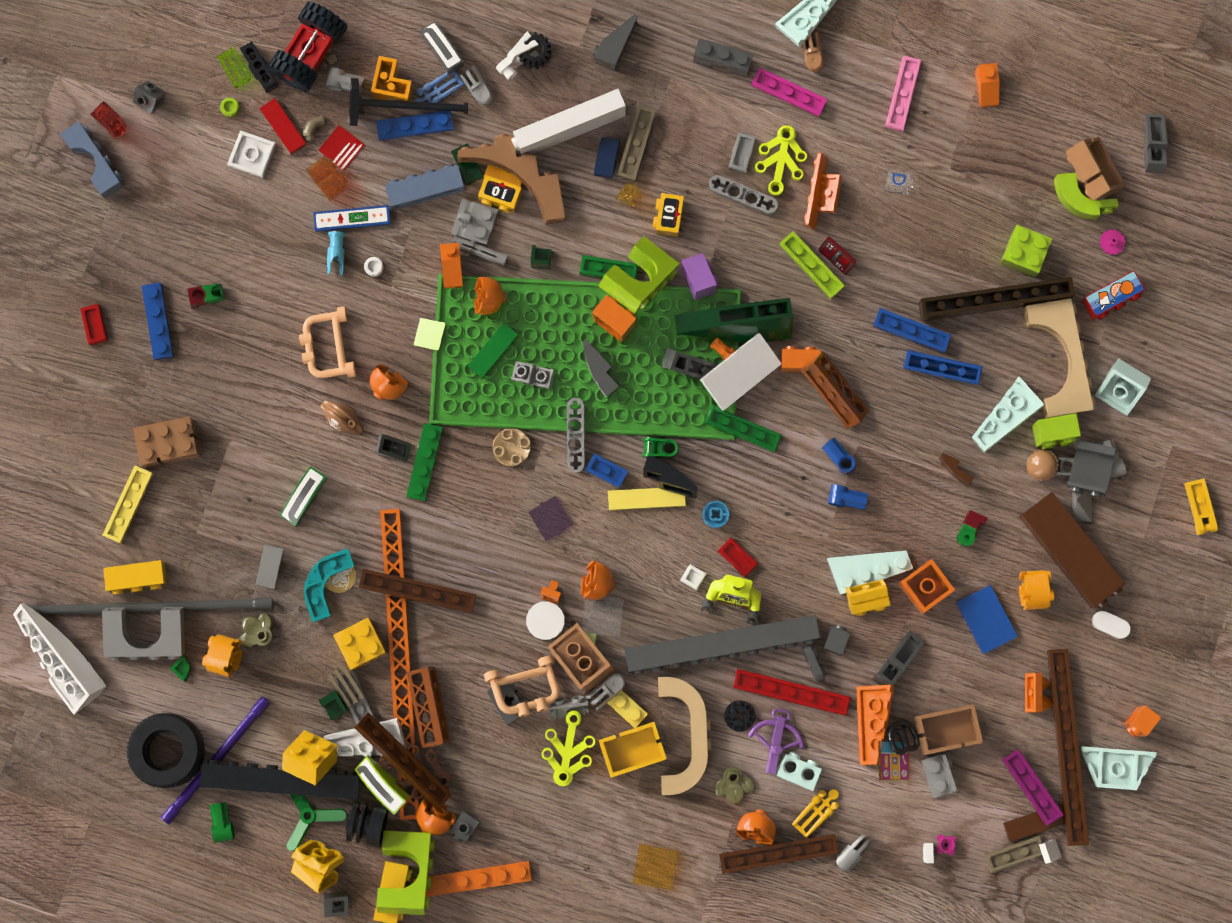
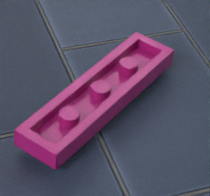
(789, 92)

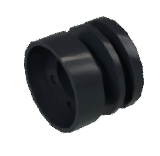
(367, 824)

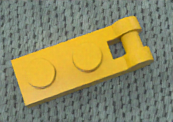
(1201, 506)

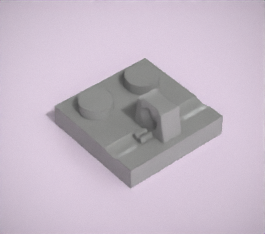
(474, 222)

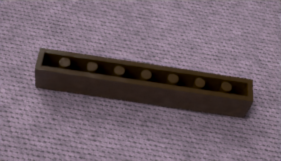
(995, 299)

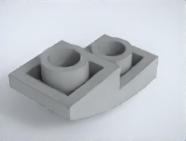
(533, 375)
(269, 566)

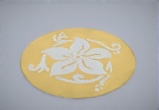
(342, 581)

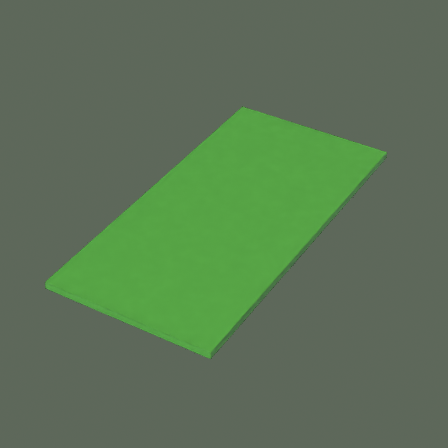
(551, 328)

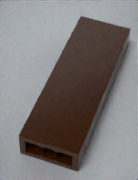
(1072, 551)

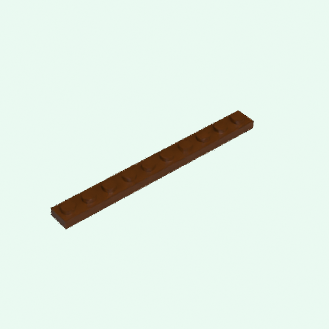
(1067, 747)

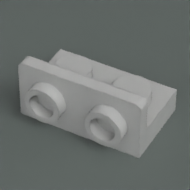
(939, 775)

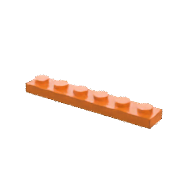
(479, 878)

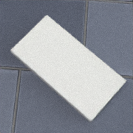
(740, 371)

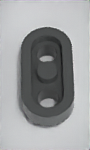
(810, 656)

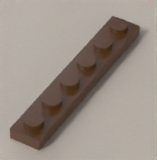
(417, 591)
(403, 760)
(778, 853)

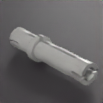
(500, 258)

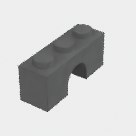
(712, 53)

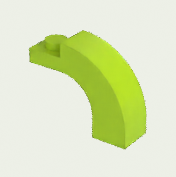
(1076, 203)

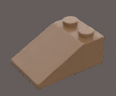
(581, 659)

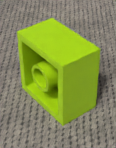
(1026, 251)
(1055, 431)

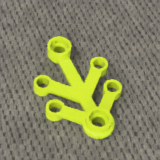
(781, 158)
(567, 752)

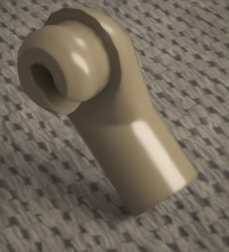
(310, 127)

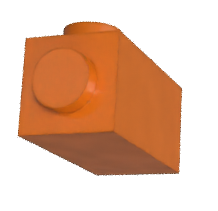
(795, 359)

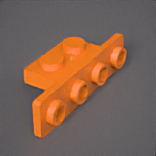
(824, 192)

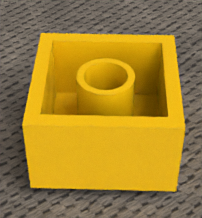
(360, 644)
(309, 757)

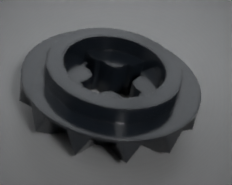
(730, 713)

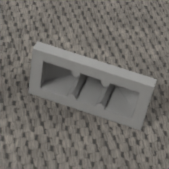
(1082, 507)

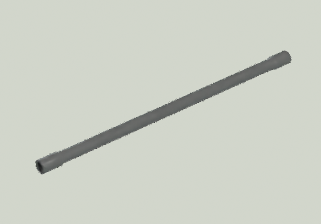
(257, 604)

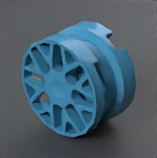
(715, 514)

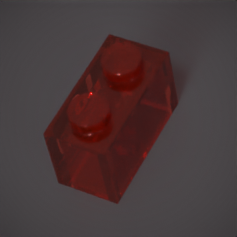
(109, 120)

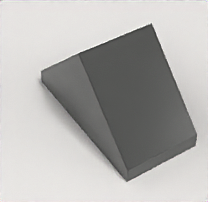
(392, 448)

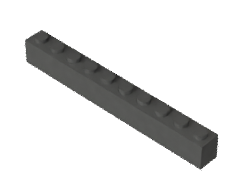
(722, 643)

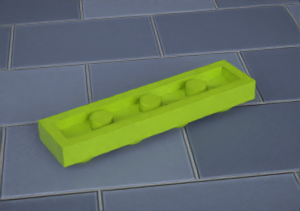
(811, 265)

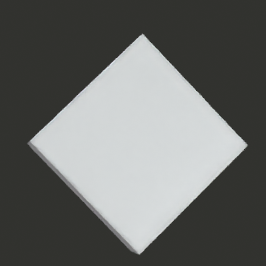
(693, 577)
(1050, 851)
(928, 853)

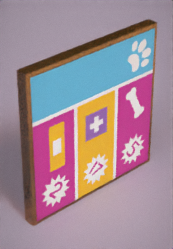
(891, 764)

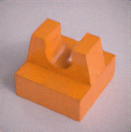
(551, 594)

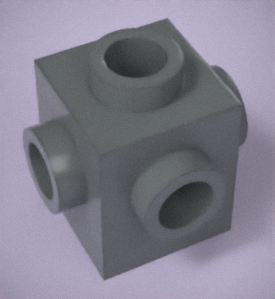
(149, 96)

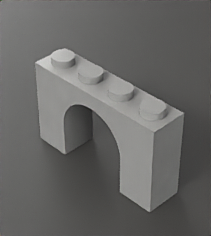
(119, 644)

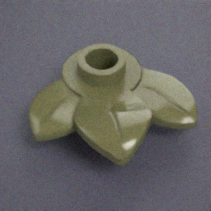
(254, 629)
(734, 788)

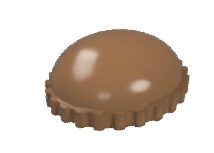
(1042, 465)

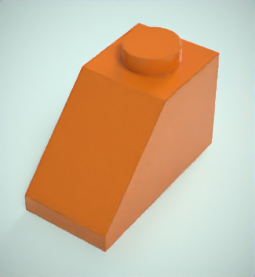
(987, 84)
(451, 265)

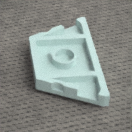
(1117, 767)

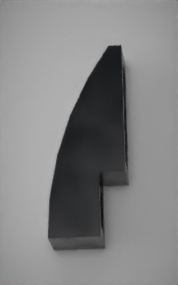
(669, 477)

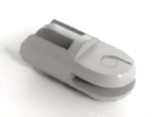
(479, 89)
(611, 685)
(849, 856)

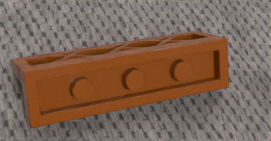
(833, 392)
(435, 705)

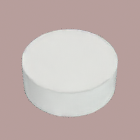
(373, 266)

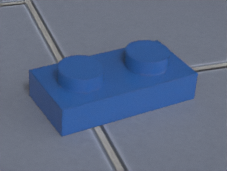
(606, 471)

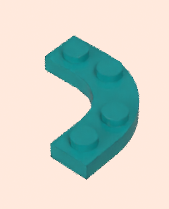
(317, 580)

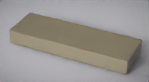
(1014, 854)

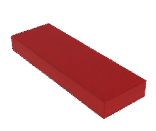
(282, 126)

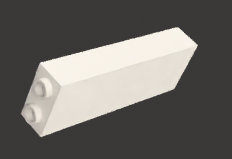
(569, 123)

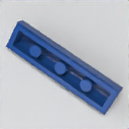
(942, 367)

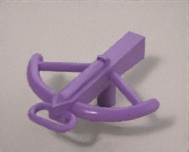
(775, 748)

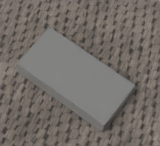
(742, 153)

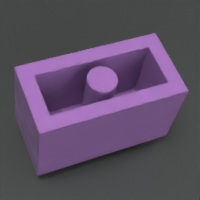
(699, 276)

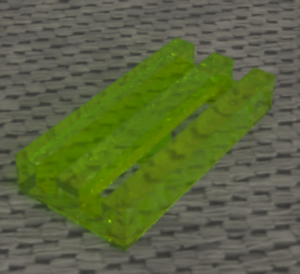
(226, 55)

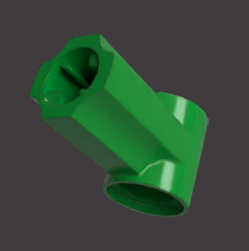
(222, 828)

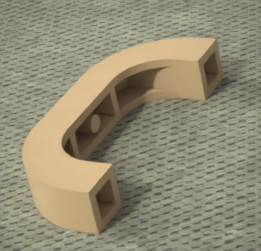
(699, 743)

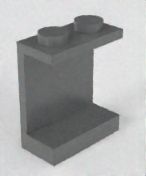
(1091, 468)

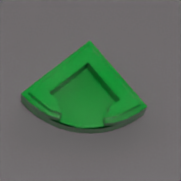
(181, 668)

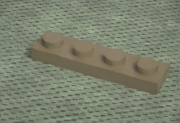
(636, 143)

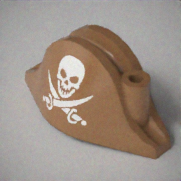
(341, 417)

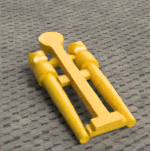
(833, 794)

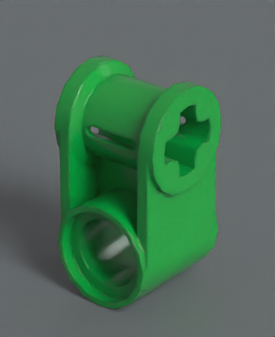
(658, 447)

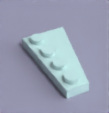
(803, 19)
(1011, 412)
(866, 568)

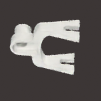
(512, 58)

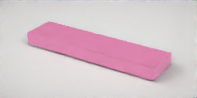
(903, 93)

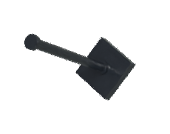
(357, 102)

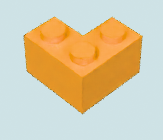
(387, 85)

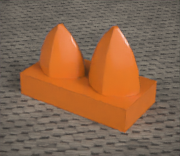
(1034, 700)

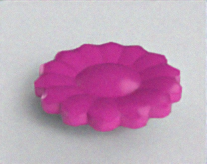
(1112, 242)

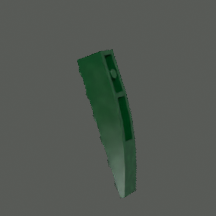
(740, 321)

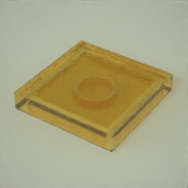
(655, 866)

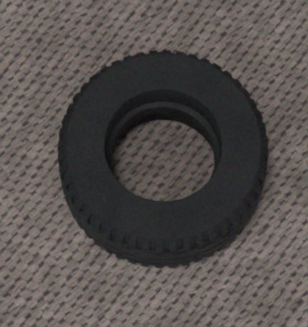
(139, 745)

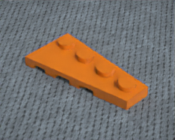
(873, 718)

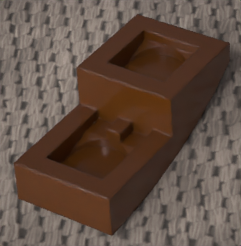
(951, 466)

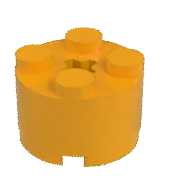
(1035, 590)
(223, 655)

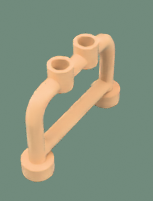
(306, 339)
(545, 663)

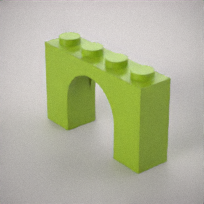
(635, 293)
(414, 898)

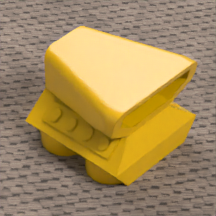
(316, 865)

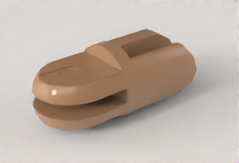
(813, 55)

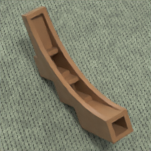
(503, 156)

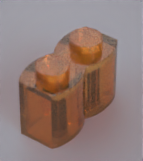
(327, 178)

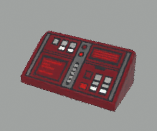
(837, 255)

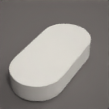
(1111, 624)

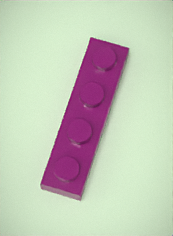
(1032, 787)

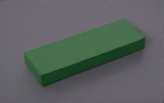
(599, 267)
(492, 350)

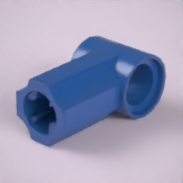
(838, 455)
(842, 496)

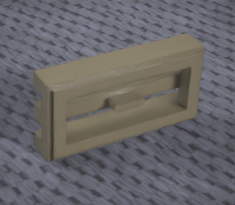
(337, 672)

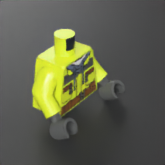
(734, 592)

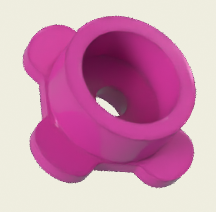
(951, 844)

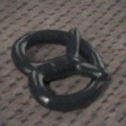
(903, 737)

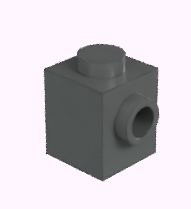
(464, 827)

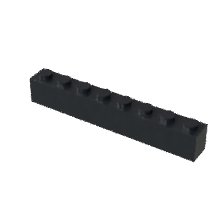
(277, 781)

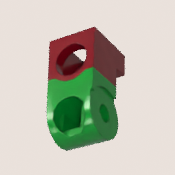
(205, 295)
(966, 534)

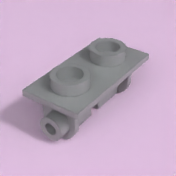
(560, 706)

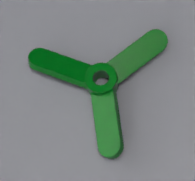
(317, 815)

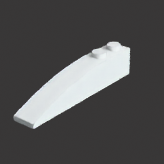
(68, 668)

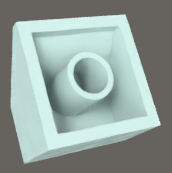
(1122, 387)

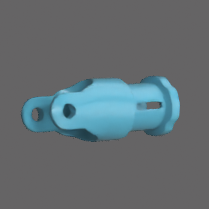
(336, 250)

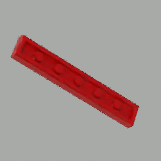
(791, 692)

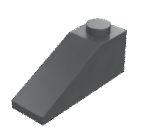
(614, 45)
(686, 364)

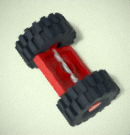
(308, 46)

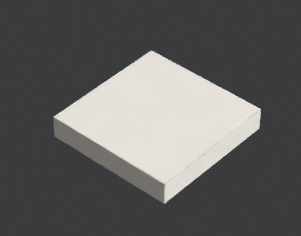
(251, 154)

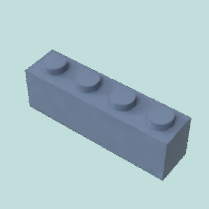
(424, 187)

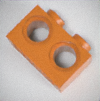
(1141, 721)

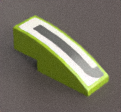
(381, 784)

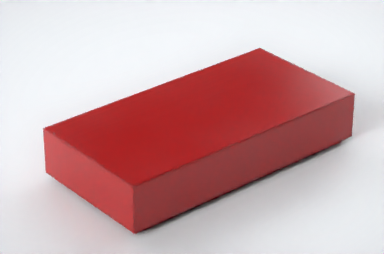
(94, 324)
(737, 557)

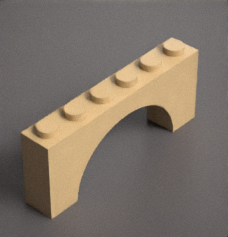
(1060, 321)

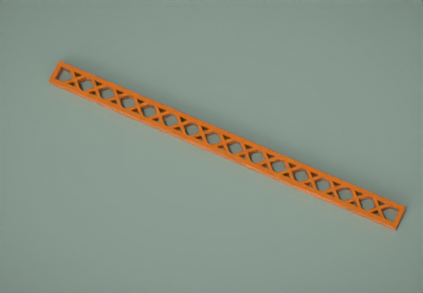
(405, 638)

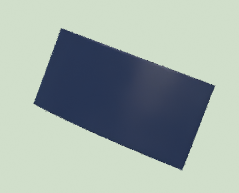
(606, 157)

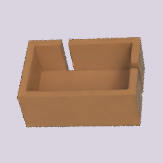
(1095, 168)
(166, 441)
(948, 728)

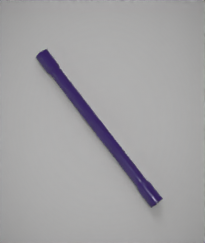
(256, 711)

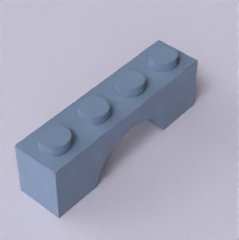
(79, 141)

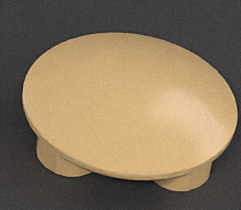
(511, 447)

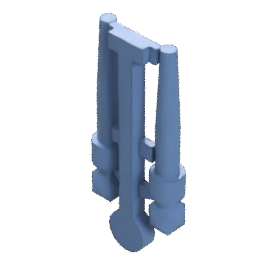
(437, 91)

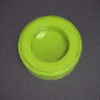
(229, 107)

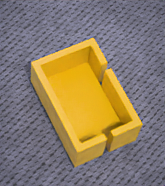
(632, 750)

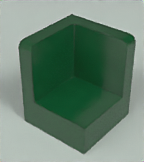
(540, 258)
(333, 705)

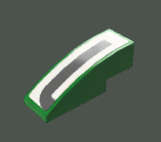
(303, 496)

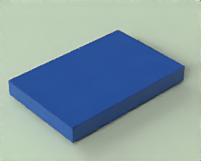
(986, 619)

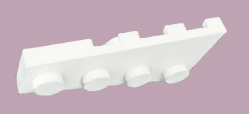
(353, 743)

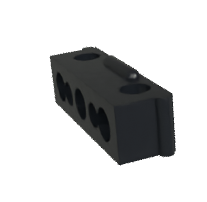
(272, 84)

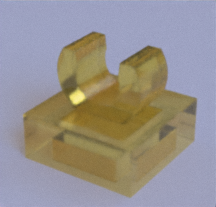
(628, 193)

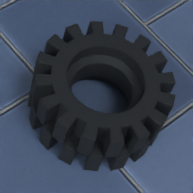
(542, 58)

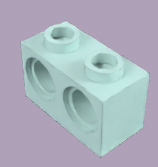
(797, 776)

